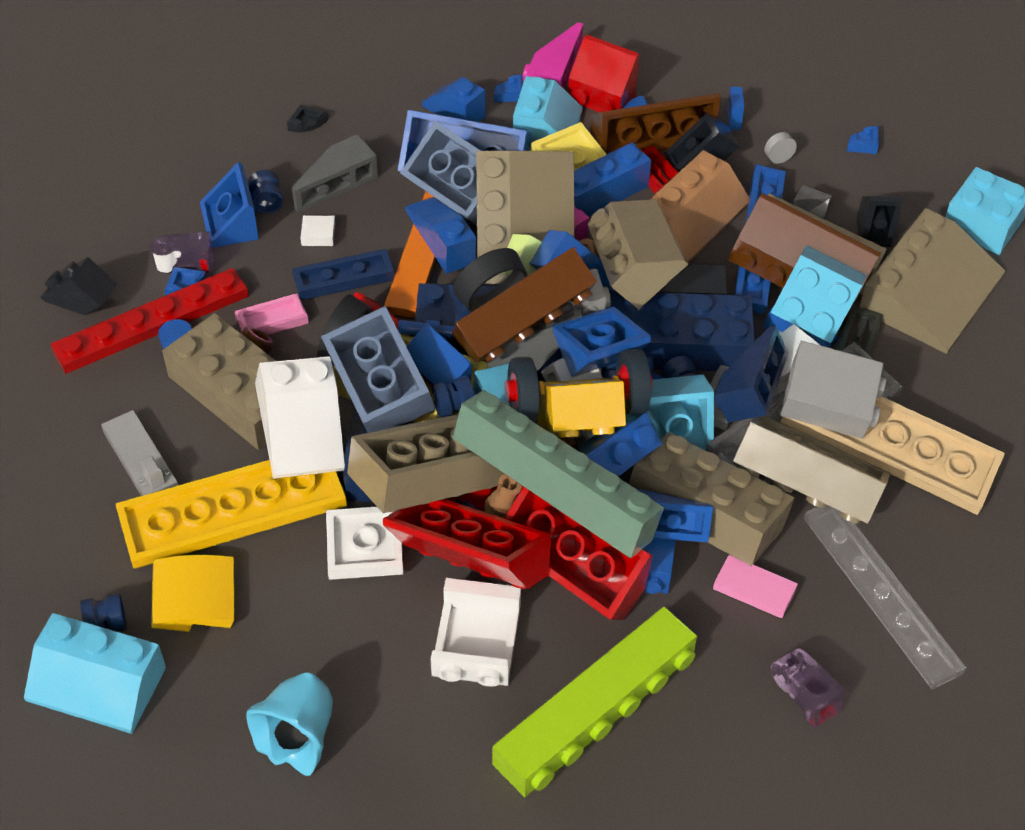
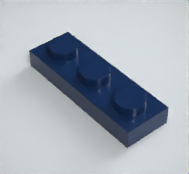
(343, 274)

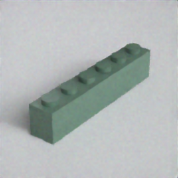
(558, 473)

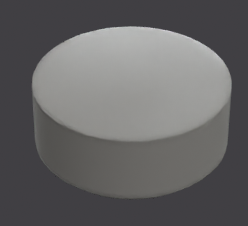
(780, 147)

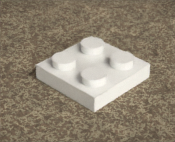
(361, 544)

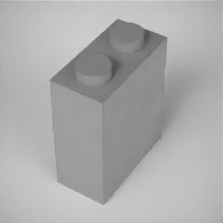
(833, 390)

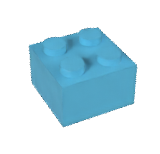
(988, 209)
(818, 294)

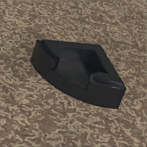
(306, 119)

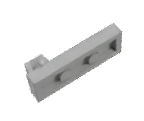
(138, 454)

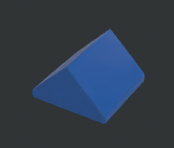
(230, 210)
(597, 340)

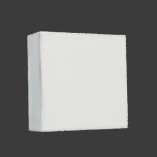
(318, 231)

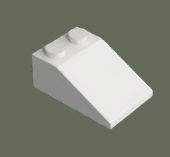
(300, 416)

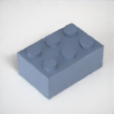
(446, 170)
(378, 372)

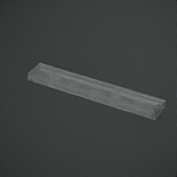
(886, 596)

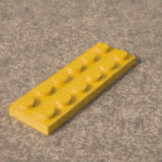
(222, 510)

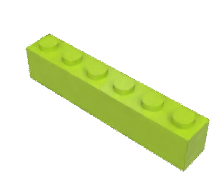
(594, 702)

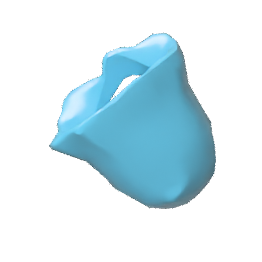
(305, 705)

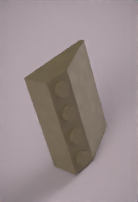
(522, 196)
(932, 282)

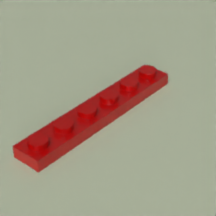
(145, 321)

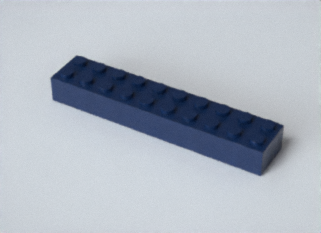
(701, 326)

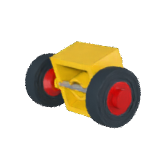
(583, 403)

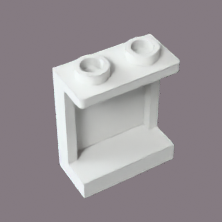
(476, 632)

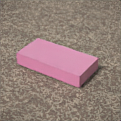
(273, 315)
(755, 586)

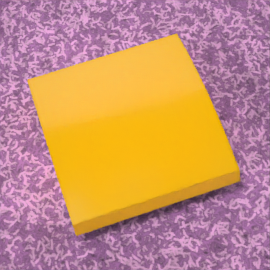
(193, 592)

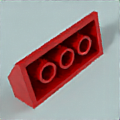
(474, 541)
(583, 560)

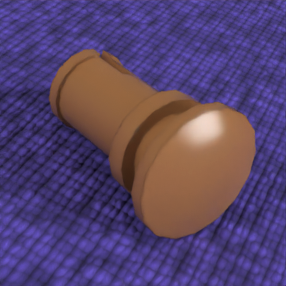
(502, 499)

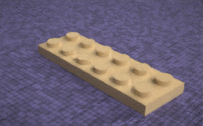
(919, 453)

